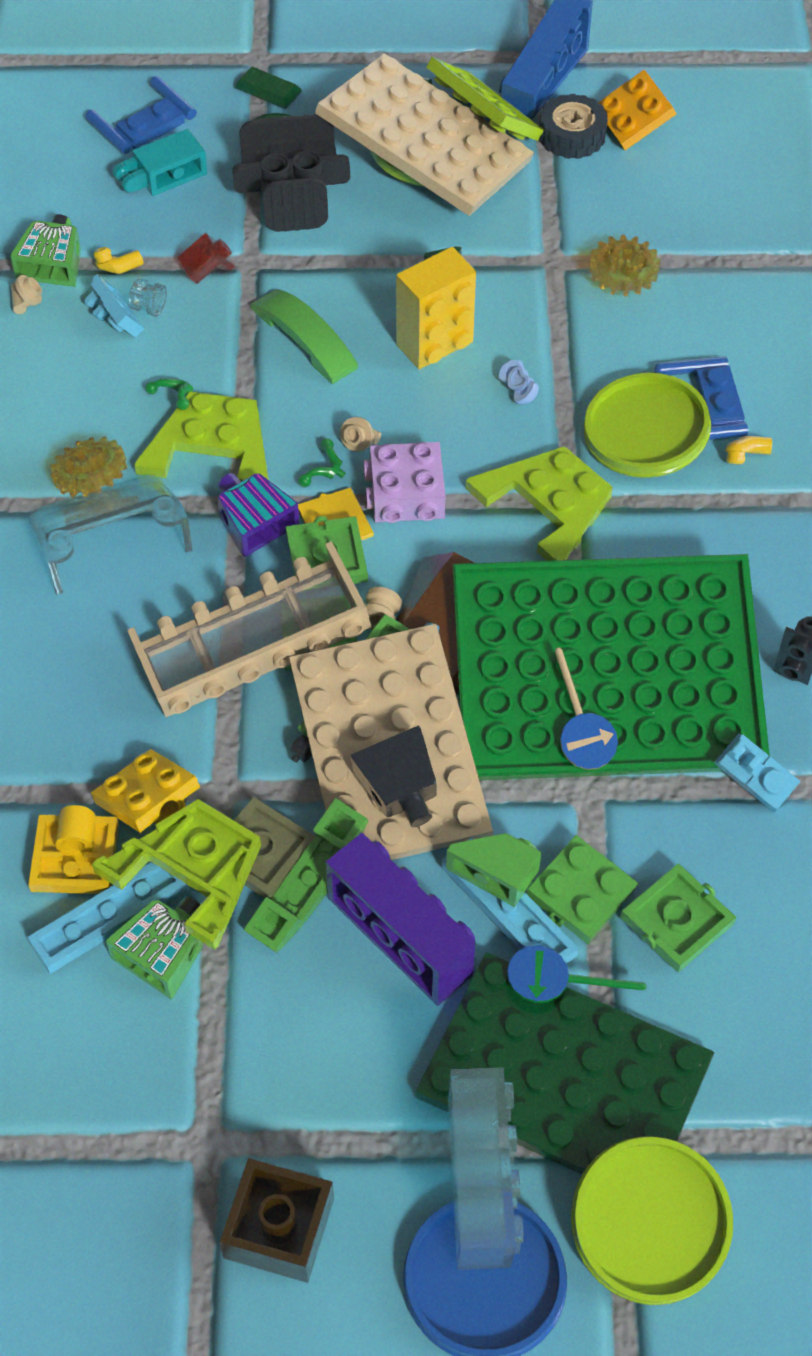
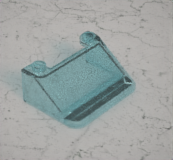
(56, 523)

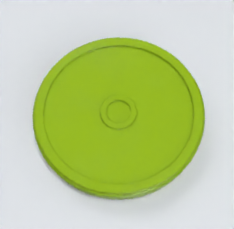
(647, 425)
(652, 1220)

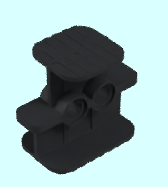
(291, 166)

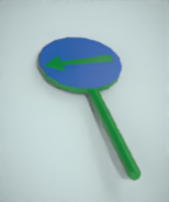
(542, 975)

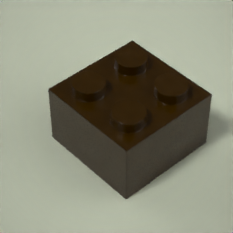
(277, 1220)

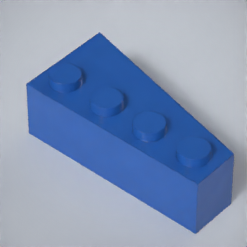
(548, 56)

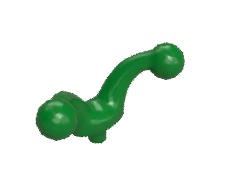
(182, 387)
(326, 445)

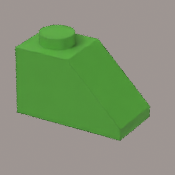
(496, 865)

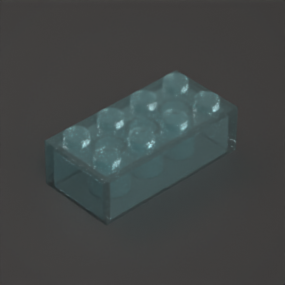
(481, 1169)

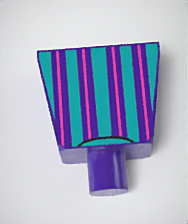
(255, 511)

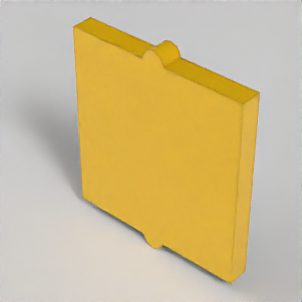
(336, 506)

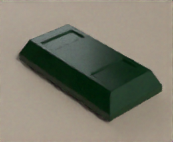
(268, 87)

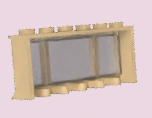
(251, 633)

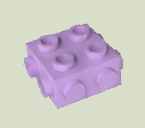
(405, 482)

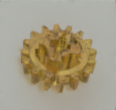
(622, 265)
(88, 466)

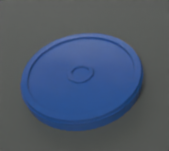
(484, 1308)

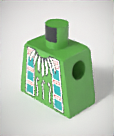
(49, 252)
(157, 945)

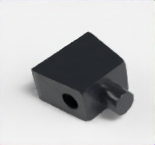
(398, 775)

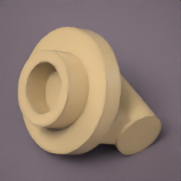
(25, 292)
(358, 434)

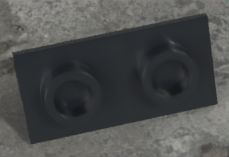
(795, 652)

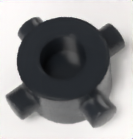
(300, 749)

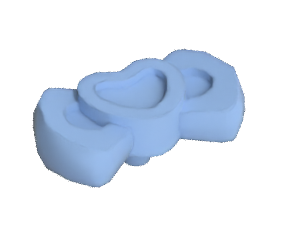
(519, 381)

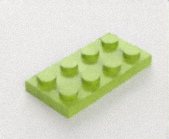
(484, 100)

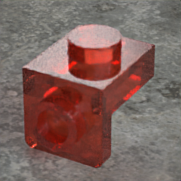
(204, 257)

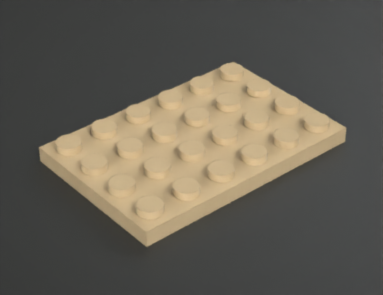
(425, 133)
(371, 693)

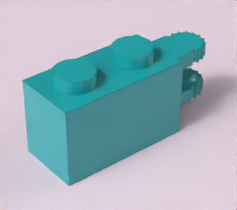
(163, 164)

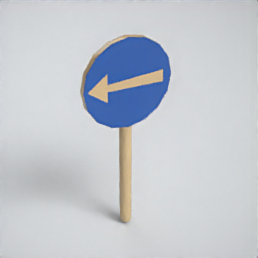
(587, 738)

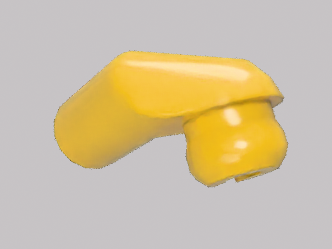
(115, 264)
(747, 444)

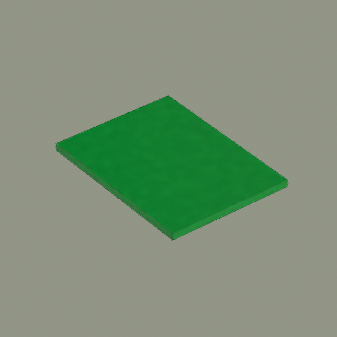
(648, 645)

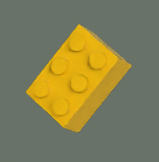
(435, 307)

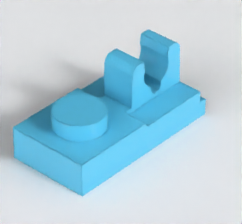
(112, 303)
(757, 772)

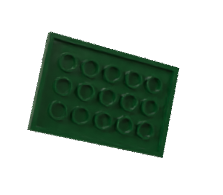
(575, 1067)

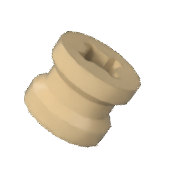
(381, 602)

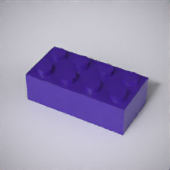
(401, 918)

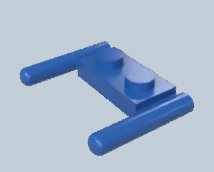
(147, 123)
(718, 390)

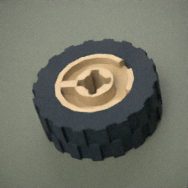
(573, 126)

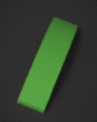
(309, 331)
(306, 883)

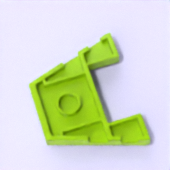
(209, 427)
(557, 487)
(201, 851)

